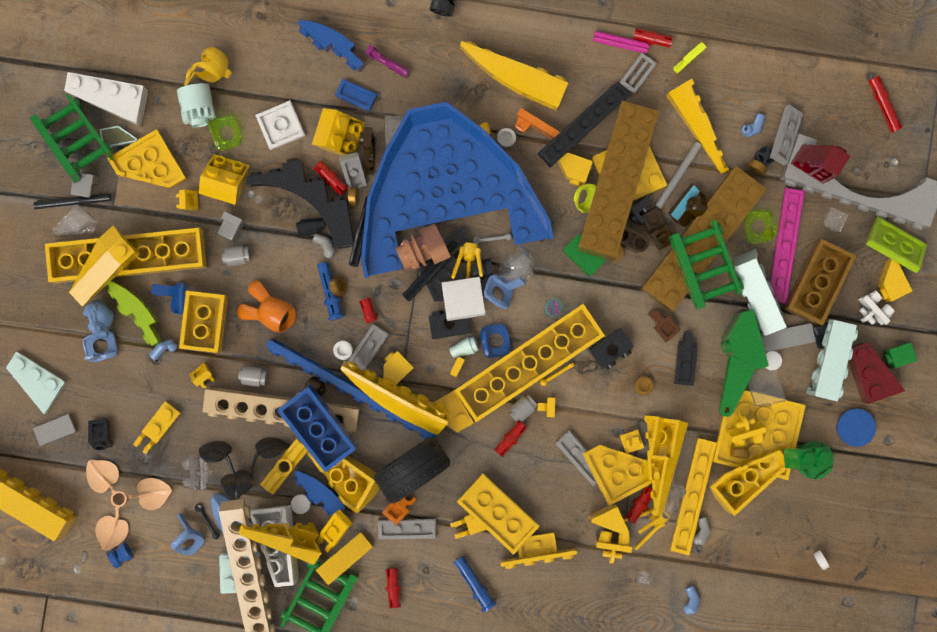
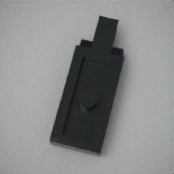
(685, 361)

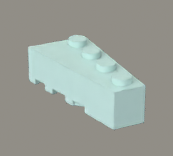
(759, 293)
(833, 360)

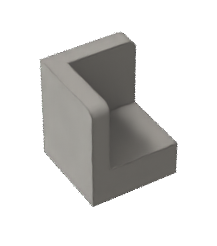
(84, 186)
(231, 226)

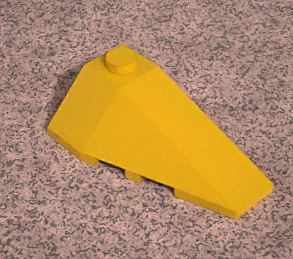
(104, 263)
(351, 482)
(744, 483)

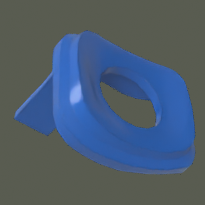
(177, 292)
(486, 332)

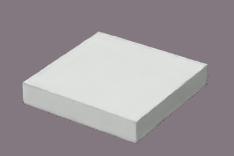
(280, 125)
(463, 298)

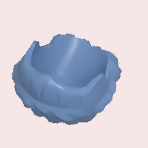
(99, 317)

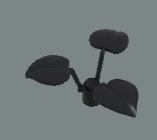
(240, 481)

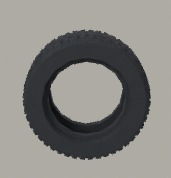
(412, 470)

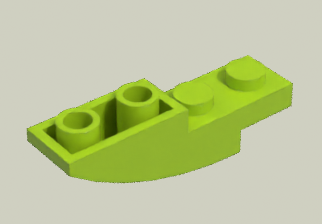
(132, 305)

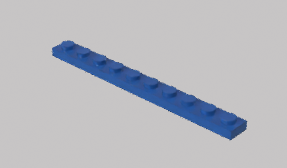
(342, 384)

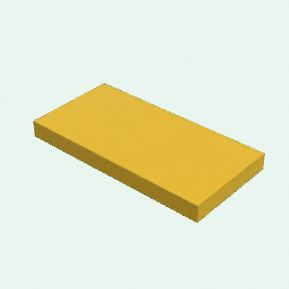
(498, 513)

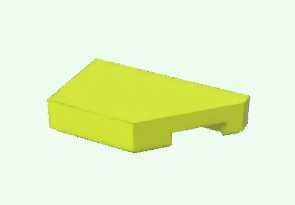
(693, 54)

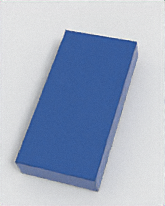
(356, 95)

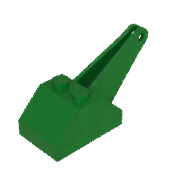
(745, 355)

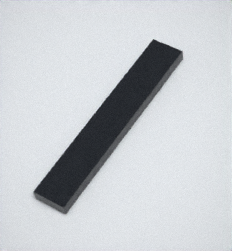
(583, 124)

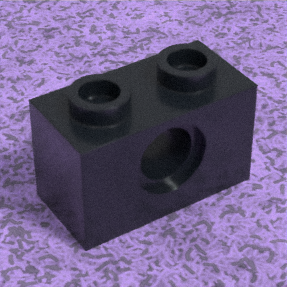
(439, 331)
(619, 340)

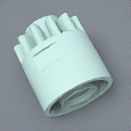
(196, 104)

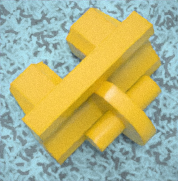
(746, 429)
(605, 543)

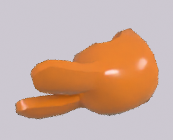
(270, 310)

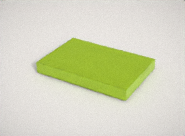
(897, 244)

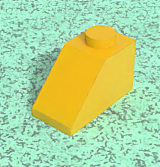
(575, 168)
(893, 282)
(396, 367)

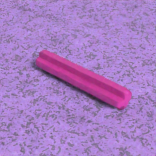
(621, 42)

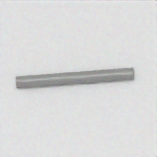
(678, 175)

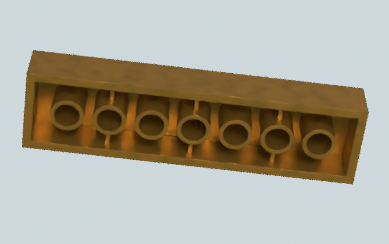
(618, 181)
(729, 207)

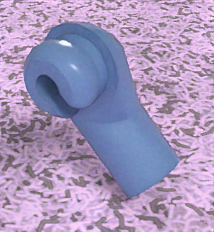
(754, 128)
(161, 347)

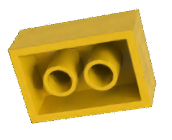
(203, 322)

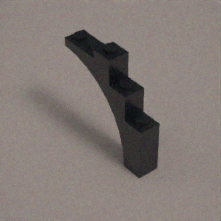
(293, 179)

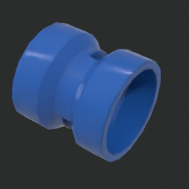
(120, 555)

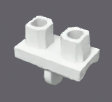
(881, 315)

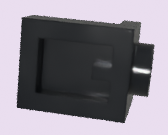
(641, 207)
(99, 434)

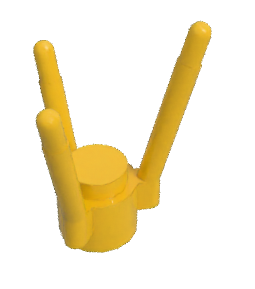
(469, 252)
(656, 520)

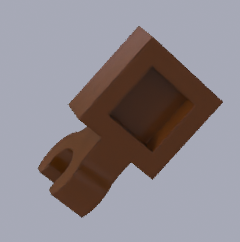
(665, 326)

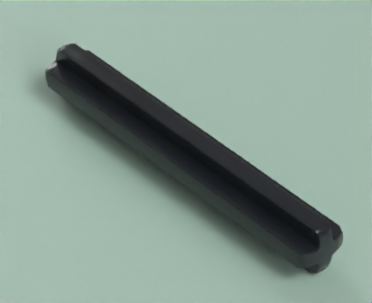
(357, 246)
(428, 273)

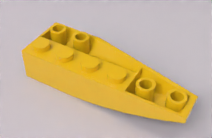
(518, 77)
(398, 400)

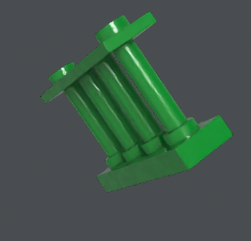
(63, 153)
(693, 279)
(329, 615)

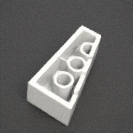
(112, 96)
(281, 566)

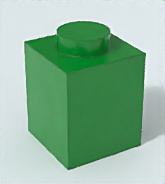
(900, 355)

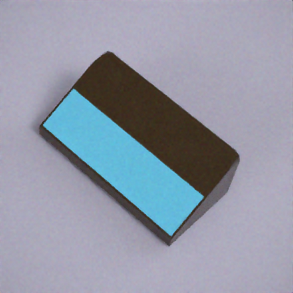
(678, 211)

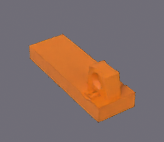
(527, 120)

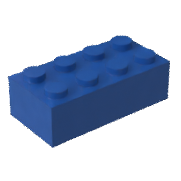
(317, 428)

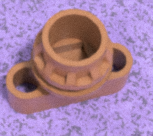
(423, 248)

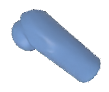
(694, 600)

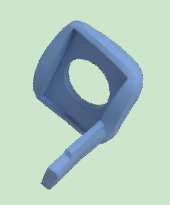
(506, 287)
(90, 353)
(189, 533)

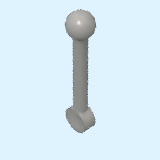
(476, 240)

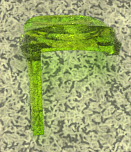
(216, 125)
(770, 228)

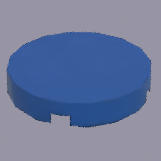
(856, 427)

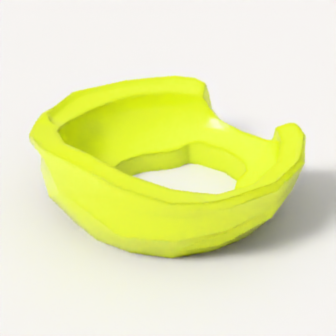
(585, 206)

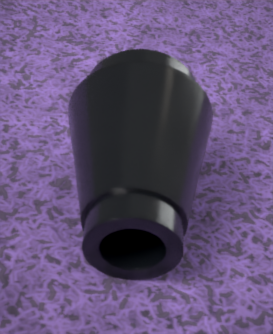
(309, 226)

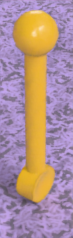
(543, 382)

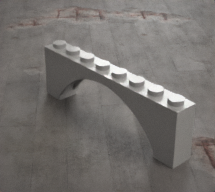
(913, 207)

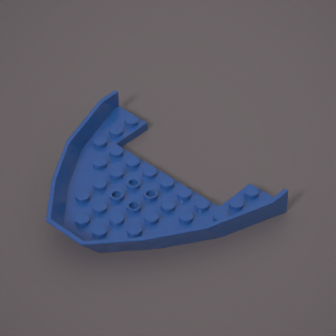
(442, 171)

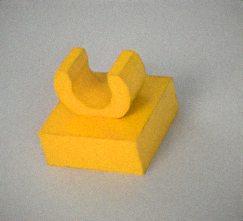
(187, 200)
(200, 374)
(549, 406)
(631, 441)

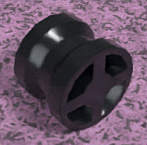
(765, 152)

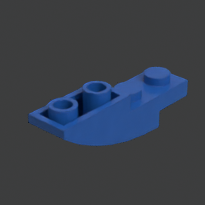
(326, 38)
(319, 491)

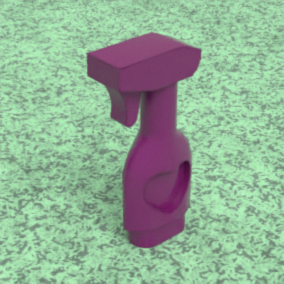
(372, 54)

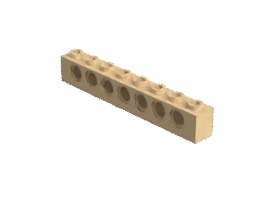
(213, 407)
(238, 511)

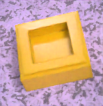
(457, 366)

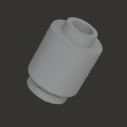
(236, 255)
(252, 376)
(522, 408)

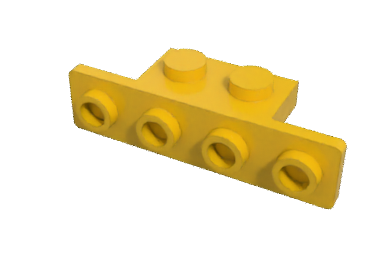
(538, 548)

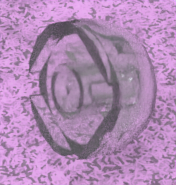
(517, 265)

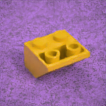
(337, 132)
(223, 179)

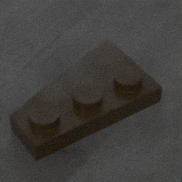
(368, 141)

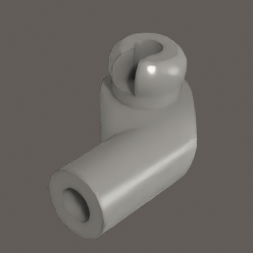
(326, 243)
(704, 533)

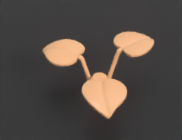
(100, 477)

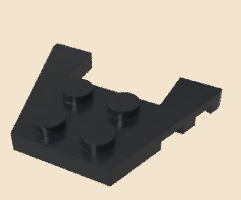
(446, 271)

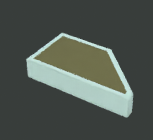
(116, 136)

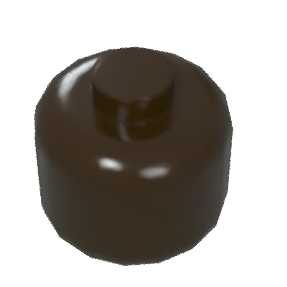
(696, 206)
(317, 384)

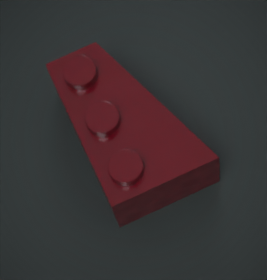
(821, 161)
(872, 375)

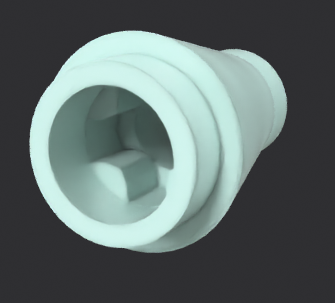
(465, 347)

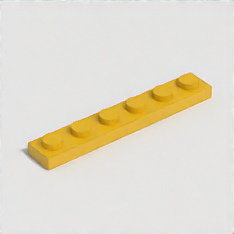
(693, 499)

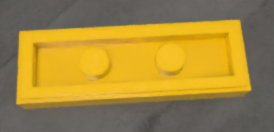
(344, 558)

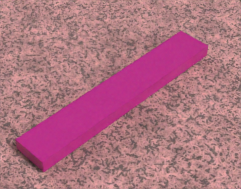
(786, 243)

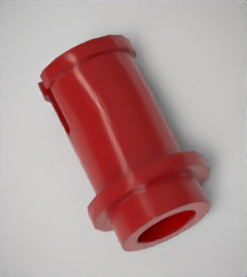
(368, 310)

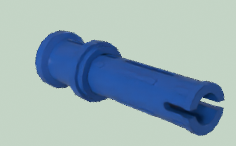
(332, 302)
(479, 591)

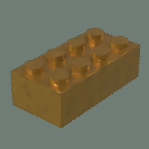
(819, 282)

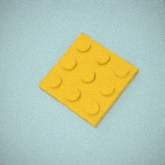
(650, 178)

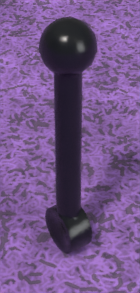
(199, 508)

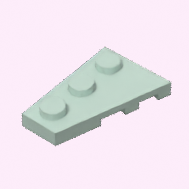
(36, 381)

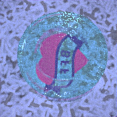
(553, 308)

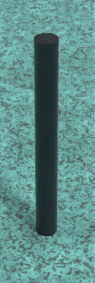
(71, 201)

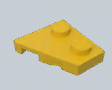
(457, 414)

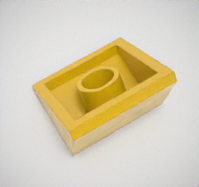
(609, 518)

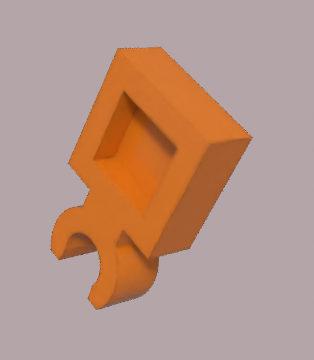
(398, 511)

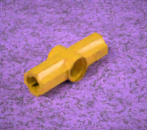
(277, 475)

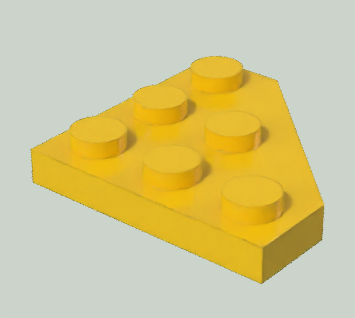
(148, 162)
(616, 472)

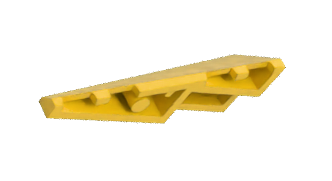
(692, 113)
(665, 444)
(292, 540)

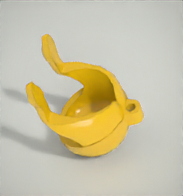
(215, 66)

